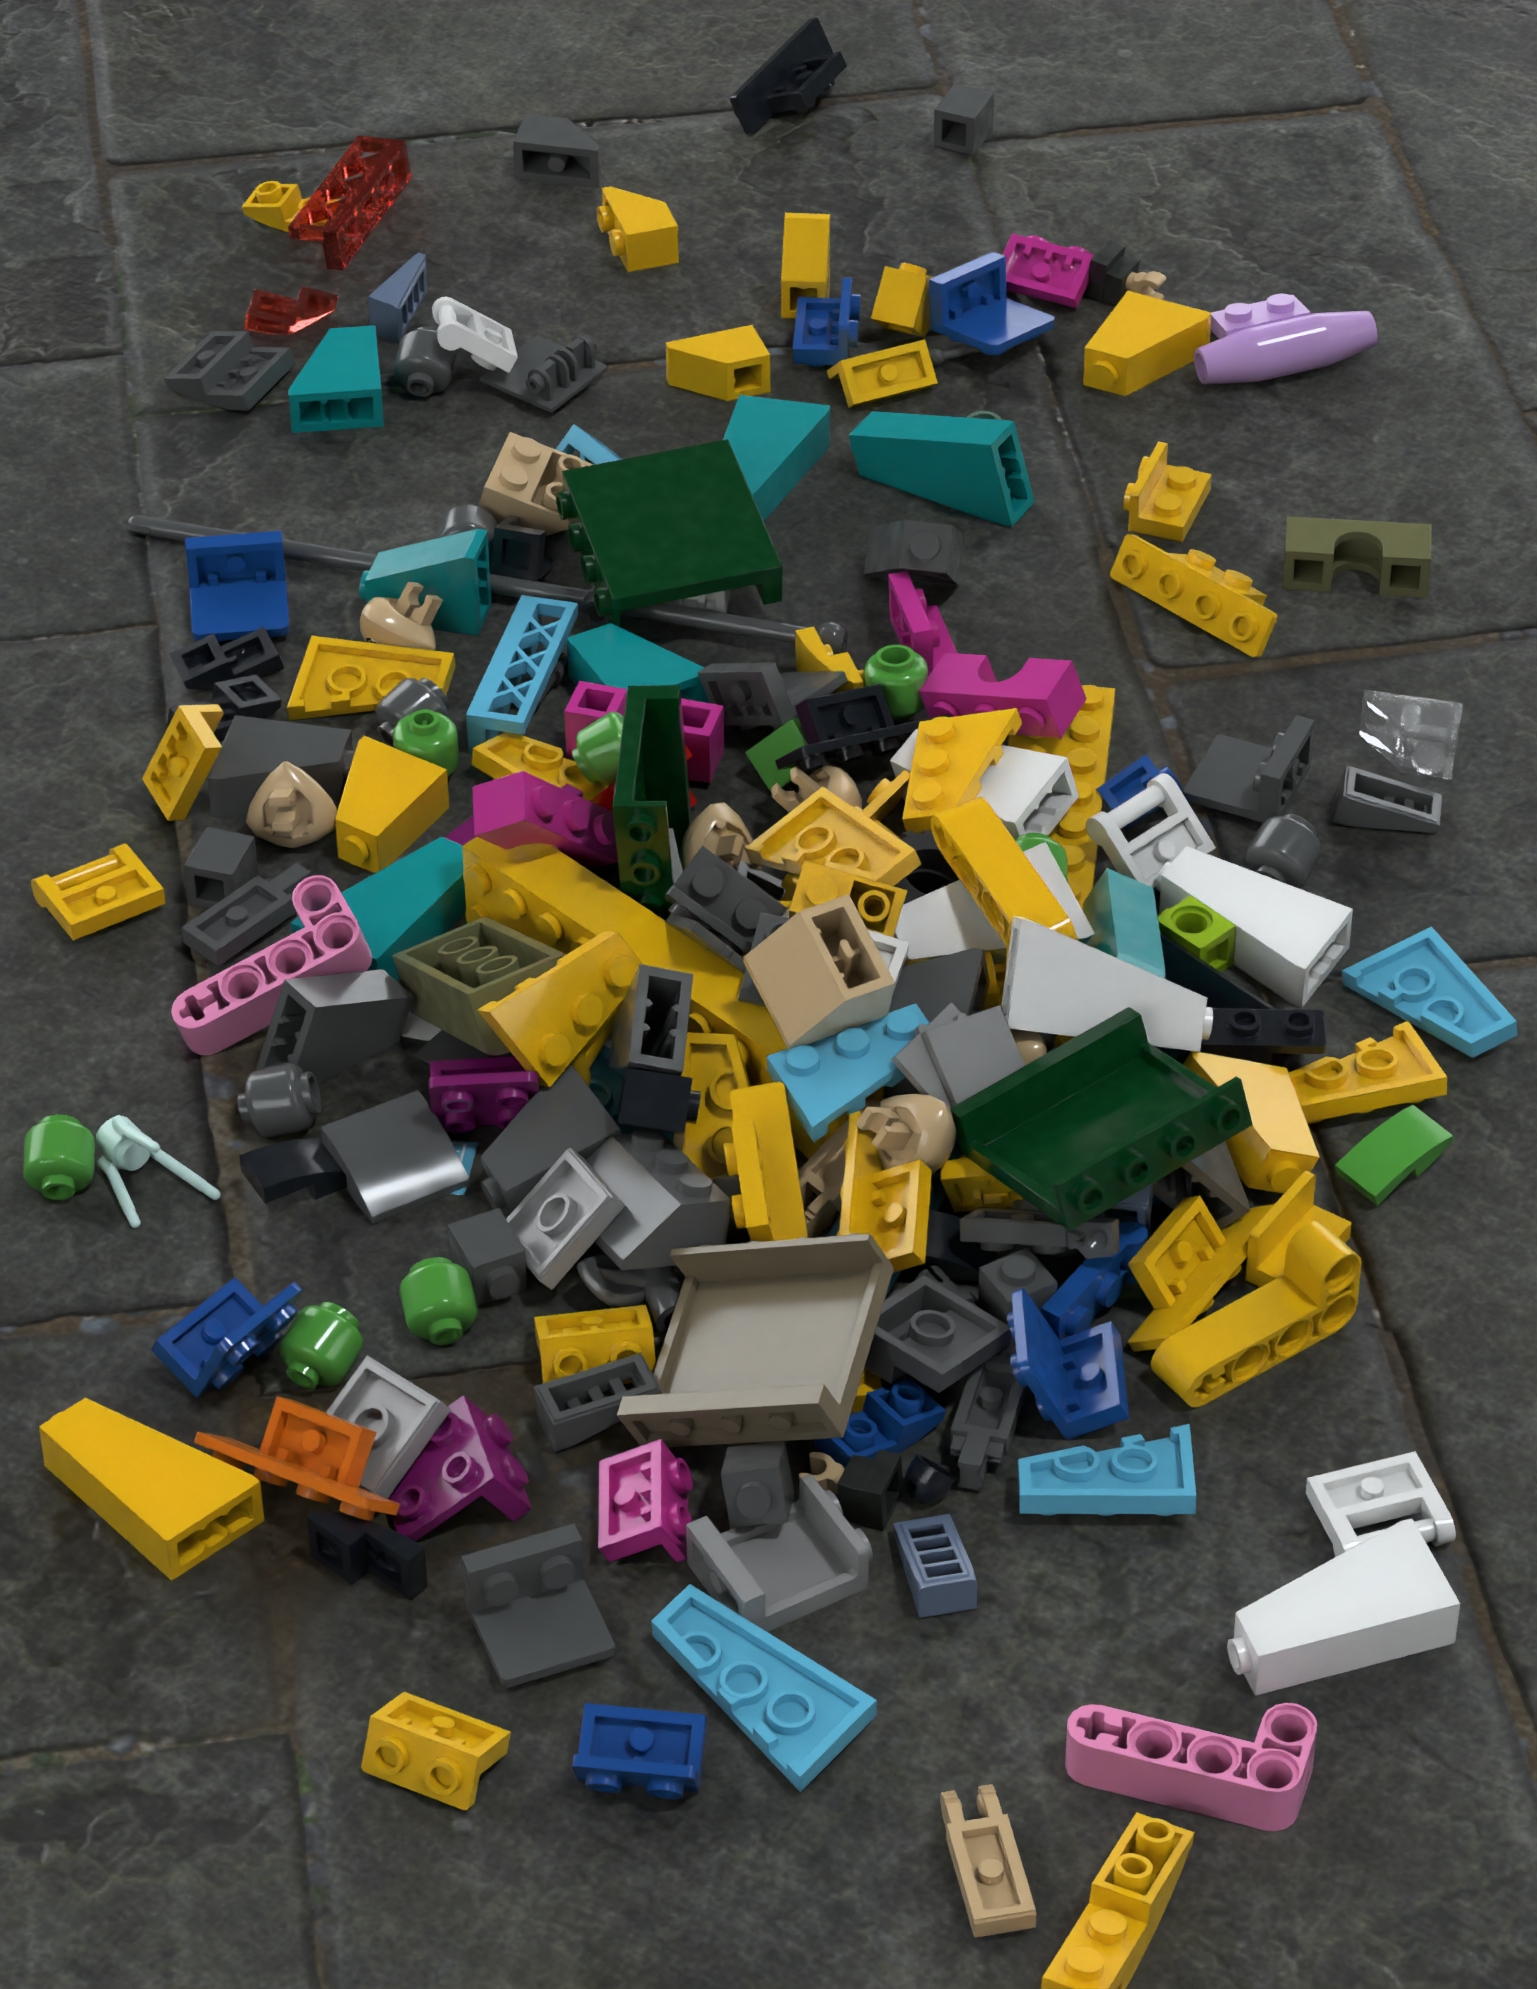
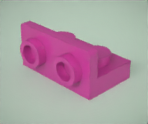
(1046, 270)
(915, 622)
(643, 1502)

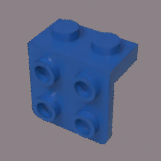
(974, 307)
(237, 585)
(223, 1333)
(1073, 1378)

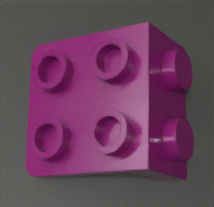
(479, 1092)
(457, 1466)

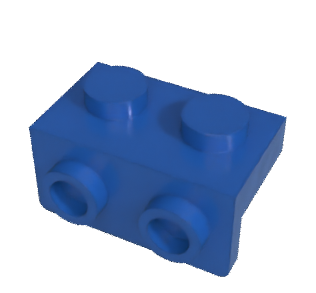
(826, 327)
(640, 1750)

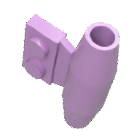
(1279, 340)

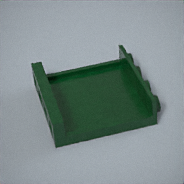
(668, 529)
(650, 793)
(1096, 1121)

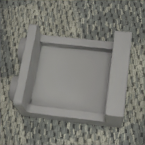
(782, 1567)

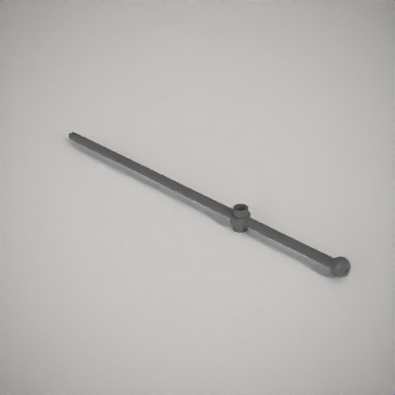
(829, 632)

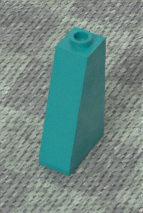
(776, 444)
(948, 460)
(408, 901)
(1125, 921)

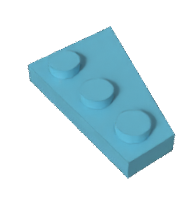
(1435, 992)
(1122, 1480)

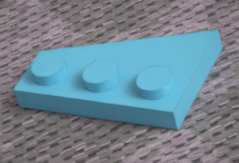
(843, 1069)

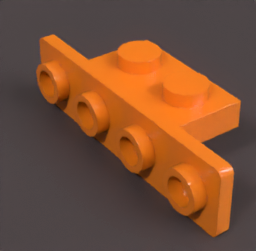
(311, 1450)

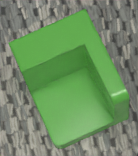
(777, 744)

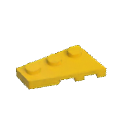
(357, 675)
(516, 753)
(951, 761)
(834, 836)
(563, 1008)
(716, 1070)
(1371, 1078)

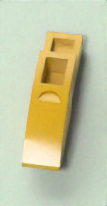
(1122, 1908)

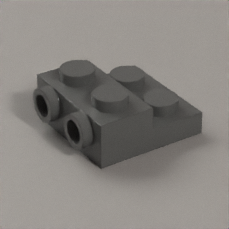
(933, 1336)

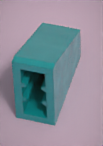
(339, 384)
(447, 567)
(624, 659)

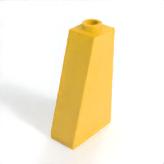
(149, 1486)

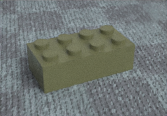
(466, 971)

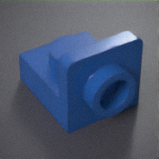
(1130, 783)

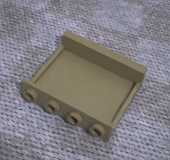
(764, 1342)

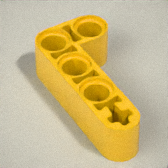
(996, 869)
(1268, 1324)

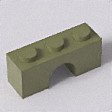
(1388, 550)

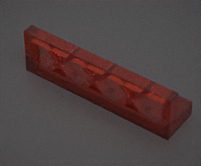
(365, 198)

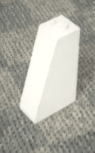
(1024, 789)
(953, 922)
(1282, 932)
(1071, 987)
(1347, 1614)

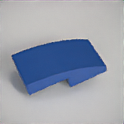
(889, 1421)

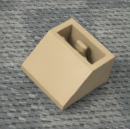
(527, 484)
(821, 973)

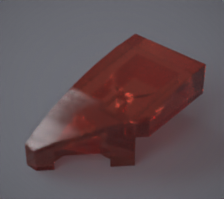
(286, 315)

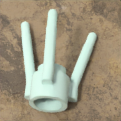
(129, 1149)

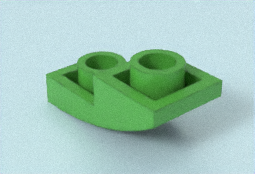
(1393, 1151)

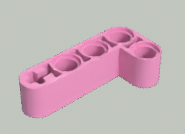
(217, 1009)
(1194, 1768)

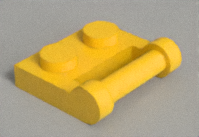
(99, 892)

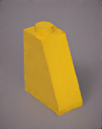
(1143, 343)
(387, 804)
(1279, 1142)

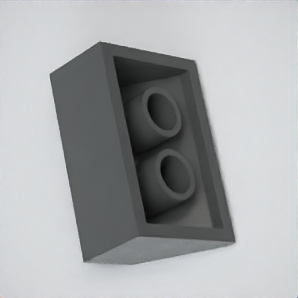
(664, 1200)

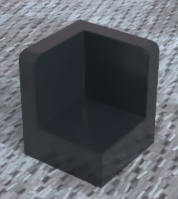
(519, 551)

